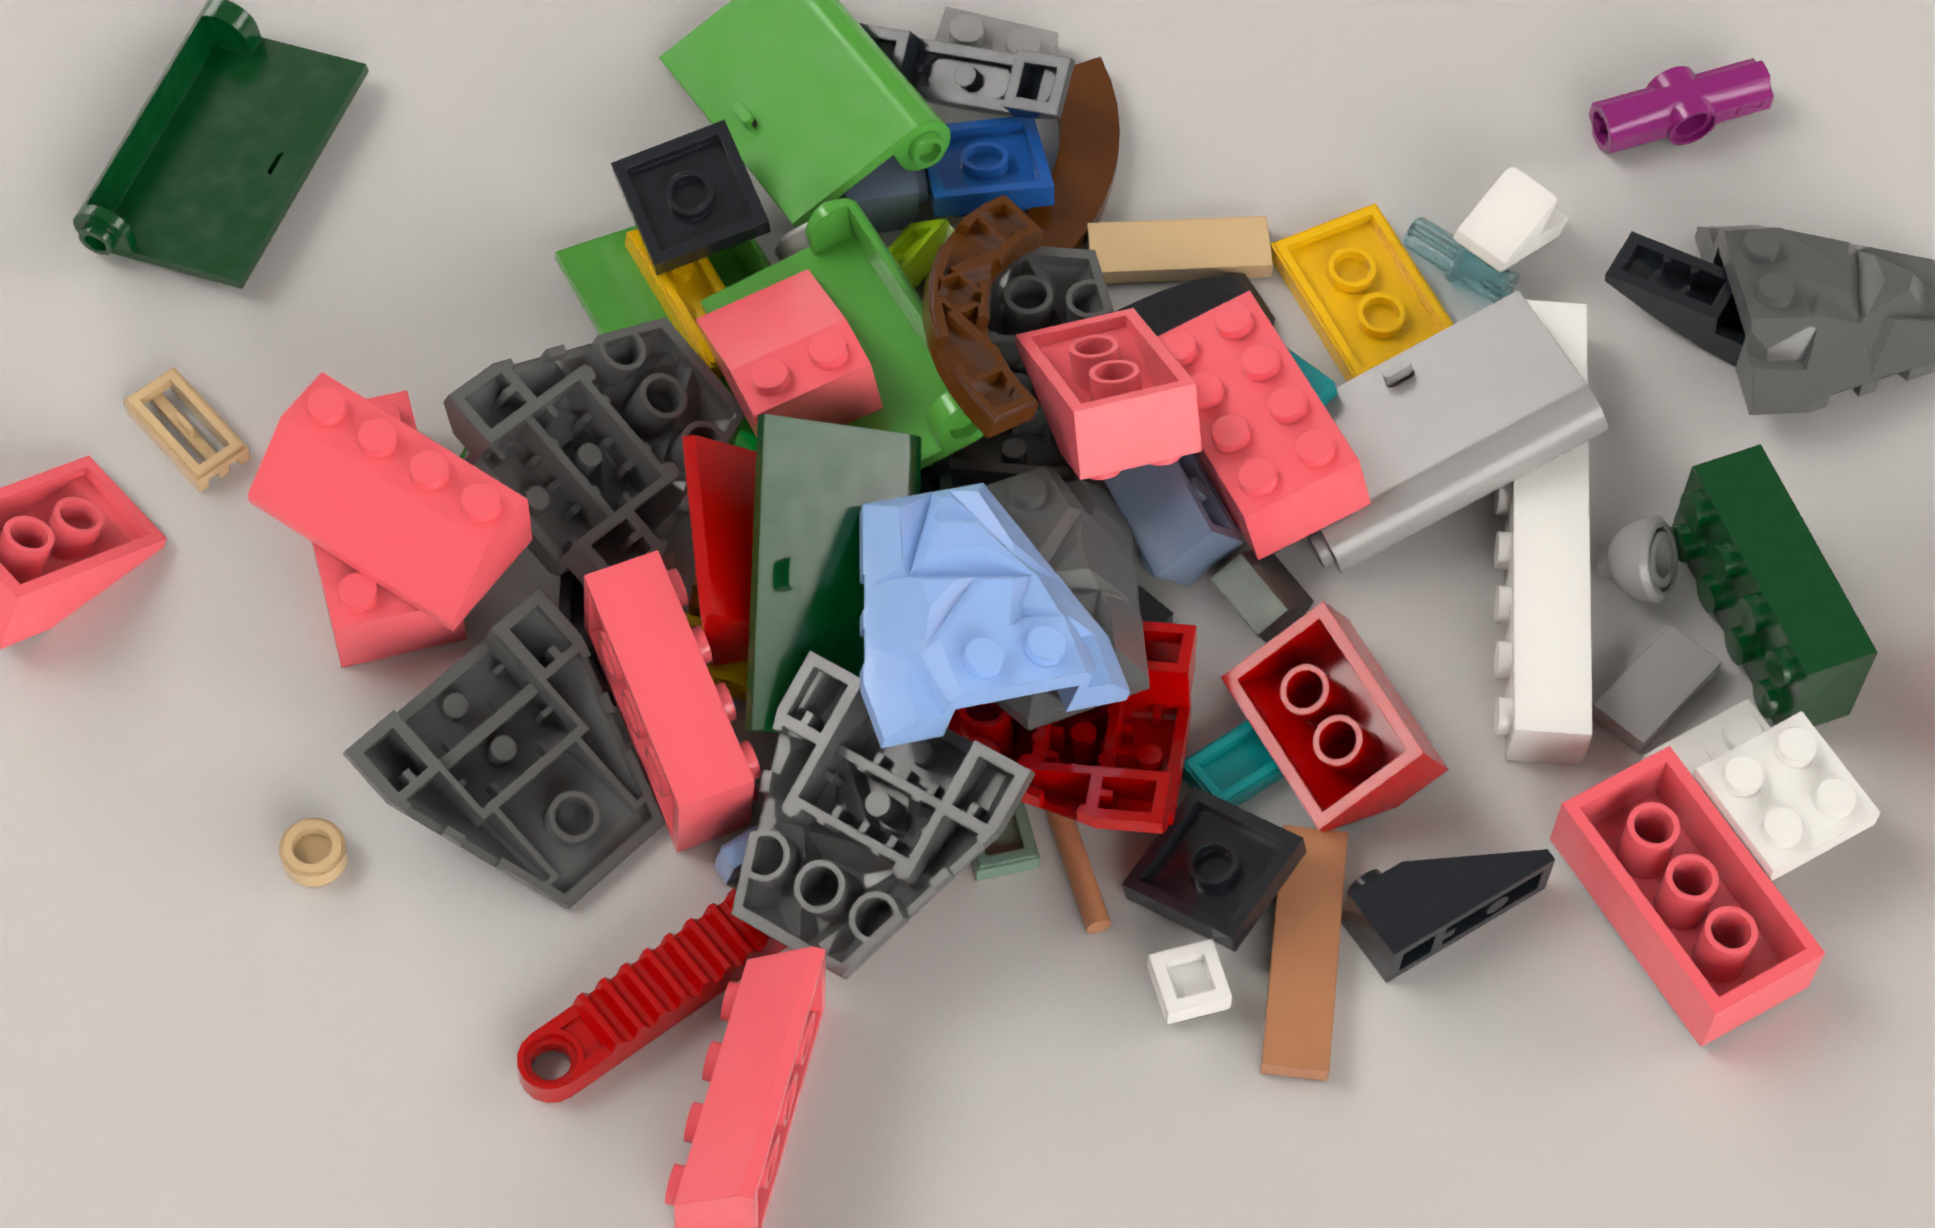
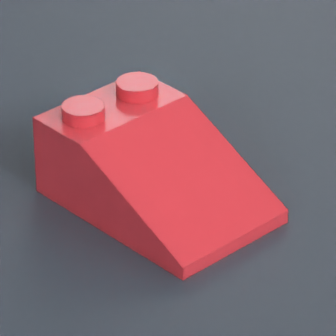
(791, 355)
(1112, 394)
(64, 544)

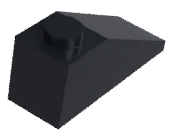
(1435, 902)

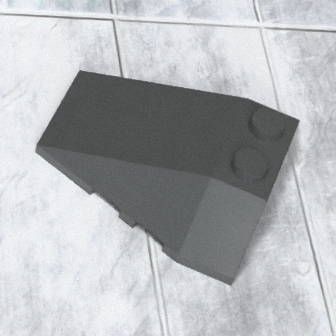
(518, 758)

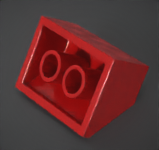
(722, 521)
(1333, 721)

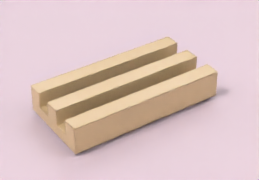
(214, 462)

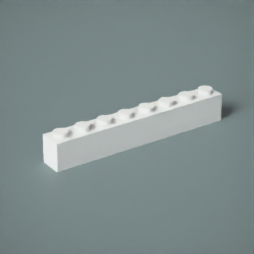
(1547, 589)

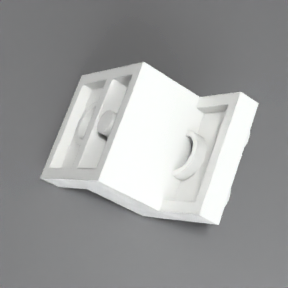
(1775, 785)

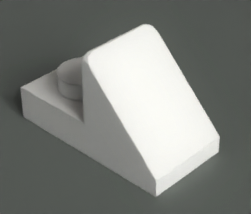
(1511, 221)

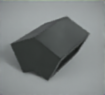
(1262, 593)

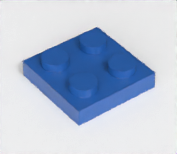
(988, 162)

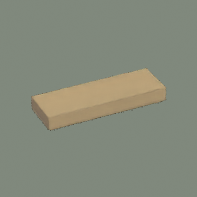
(1181, 249)

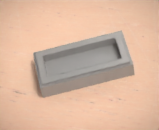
(1655, 688)

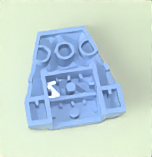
(967, 617)

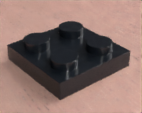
(690, 197)
(1214, 868)

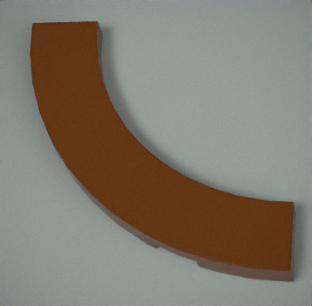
(1084, 160)
(958, 314)

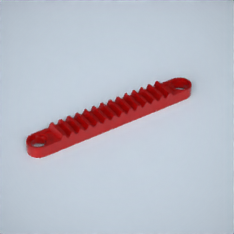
(643, 1000)

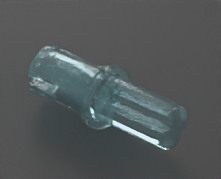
(1458, 263)

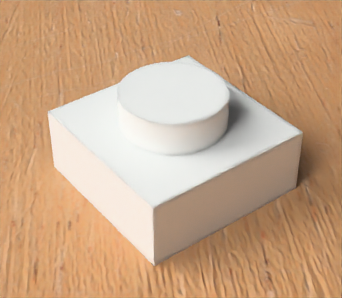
(1189, 981)

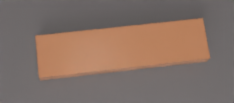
(1305, 960)

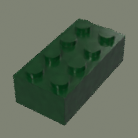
(1771, 589)

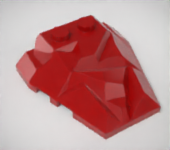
(1112, 762)

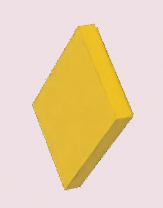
(1359, 289)

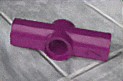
(1681, 105)

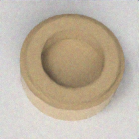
(313, 852)

